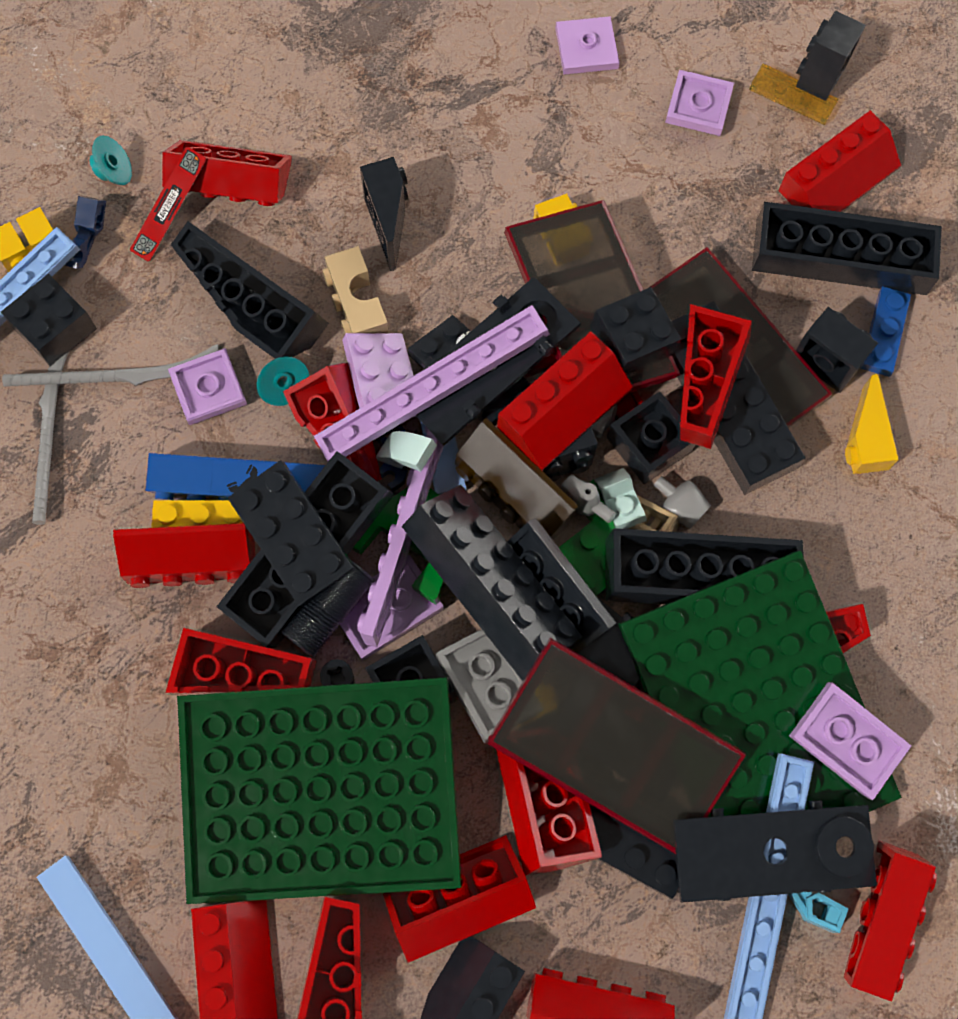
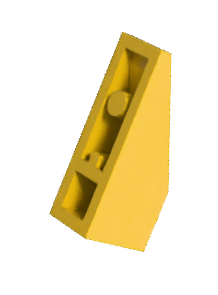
(871, 438)

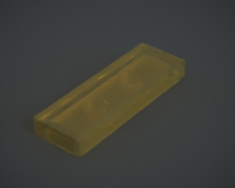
(783, 90)

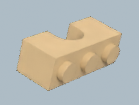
(348, 274)

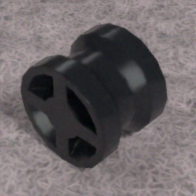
(344, 676)

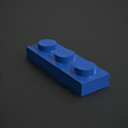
(887, 330)

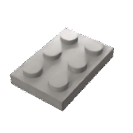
(480, 679)

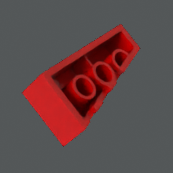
(711, 366)
(225, 665)
(889, 921)
(334, 966)

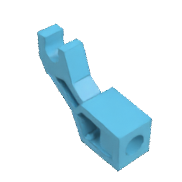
(832, 916)

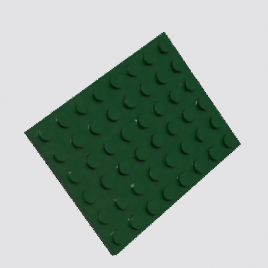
(748, 668)
(318, 791)

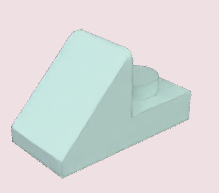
(621, 498)

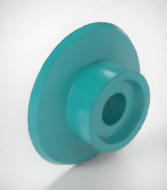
(110, 161)
(268, 385)

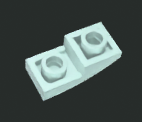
(406, 450)

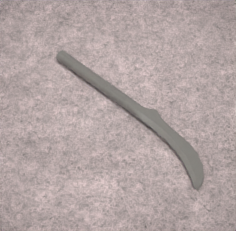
(134, 376)
(48, 407)

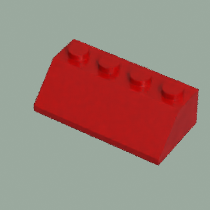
(843, 167)
(233, 172)
(564, 401)
(183, 554)
(548, 821)
(490, 894)
(234, 961)
(564, 999)

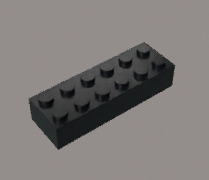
(847, 248)
(751, 430)
(348, 505)
(672, 565)
(489, 578)

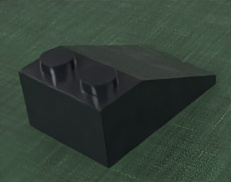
(385, 199)

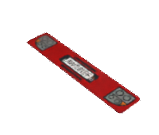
(168, 204)

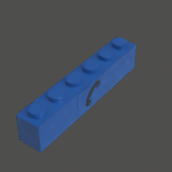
(211, 476)

